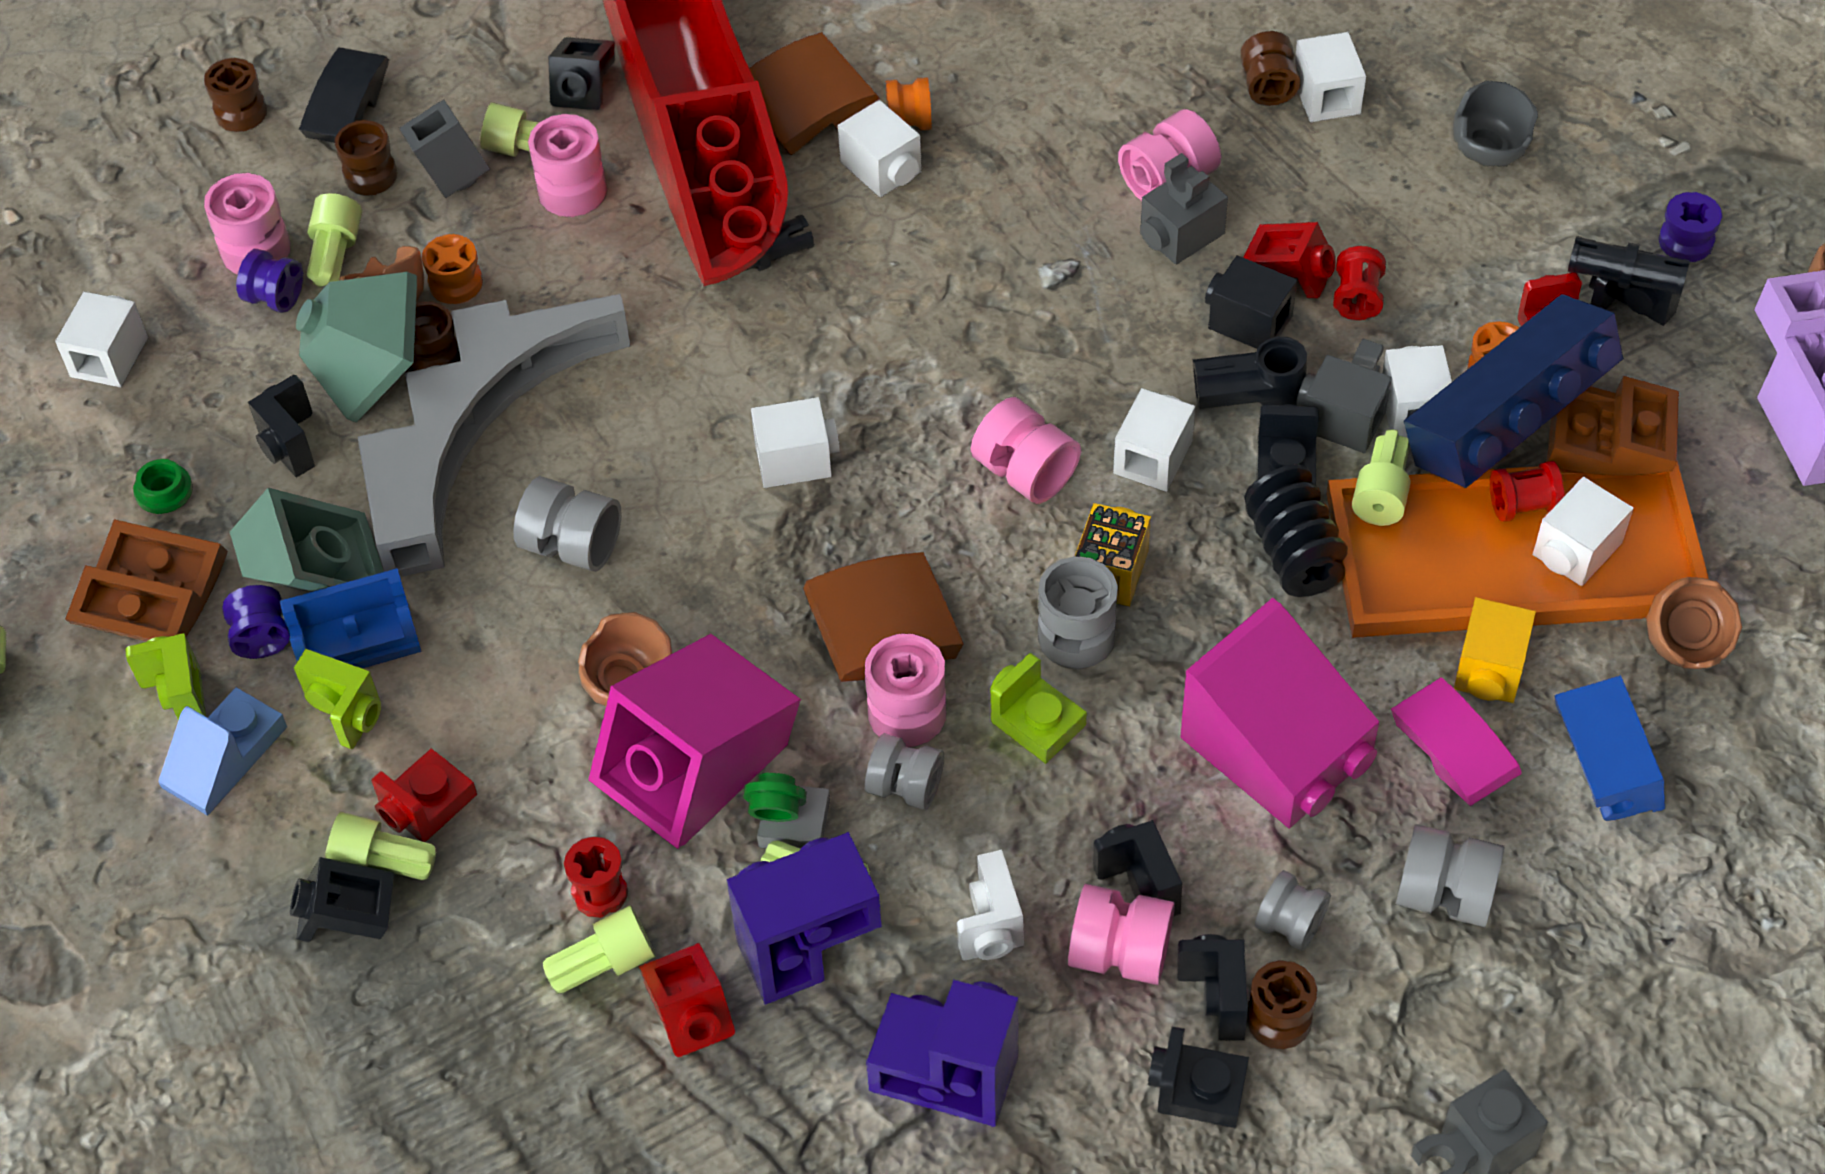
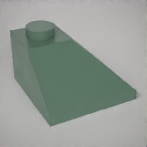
(359, 338)
(304, 542)

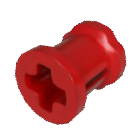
(1359, 282)
(1525, 490)
(588, 873)

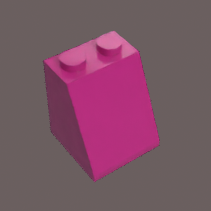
(1277, 716)
(689, 736)

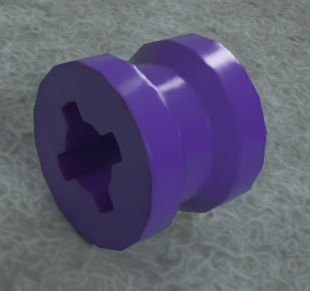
(1690, 226)
(269, 280)
(255, 622)

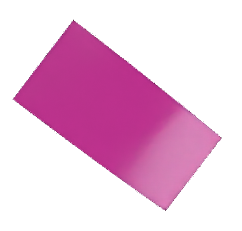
(1457, 740)

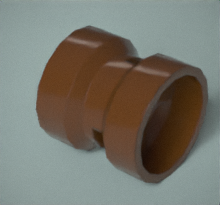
(1270, 76)
(235, 94)
(366, 157)
(434, 337)
(1278, 1020)

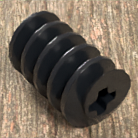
(1296, 530)

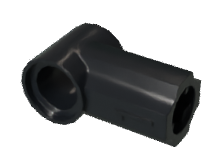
(1264, 376)

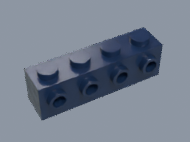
(1513, 390)

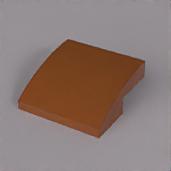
(808, 89)
(1617, 431)
(146, 583)
(875, 601)

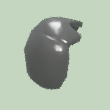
(1494, 123)

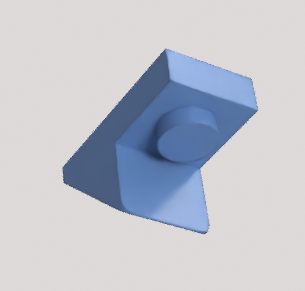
(217, 751)

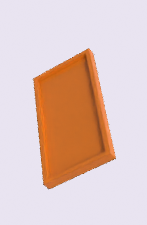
(1455, 548)

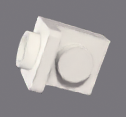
(998, 916)

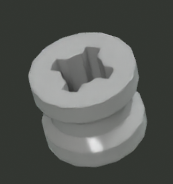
(1292, 910)

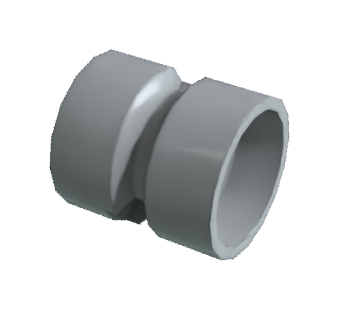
(574, 526)
(1077, 612)
(1450, 875)

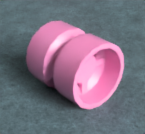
(1145, 156)
(567, 165)
(245, 218)
(1025, 450)
(906, 688)
(1121, 934)

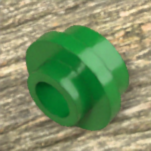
(162, 486)
(774, 797)

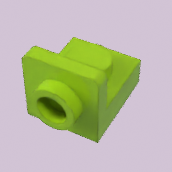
(172, 669)
(342, 692)
(1034, 710)

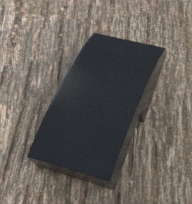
(342, 92)

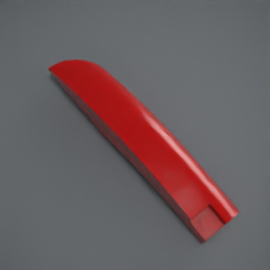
(703, 129)

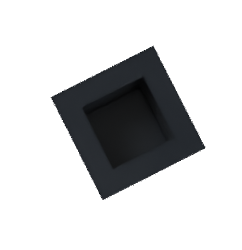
(1250, 302)

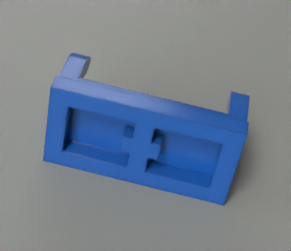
(354, 621)
(1612, 749)

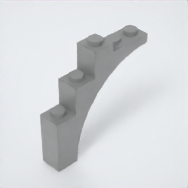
(452, 404)

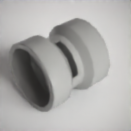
(904, 771)

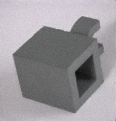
(444, 149)
(1183, 212)
(1348, 396)
(1487, 1130)

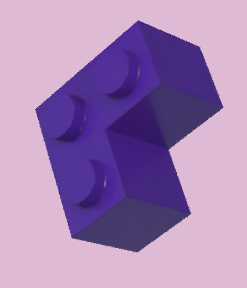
(797, 909)
(948, 1054)

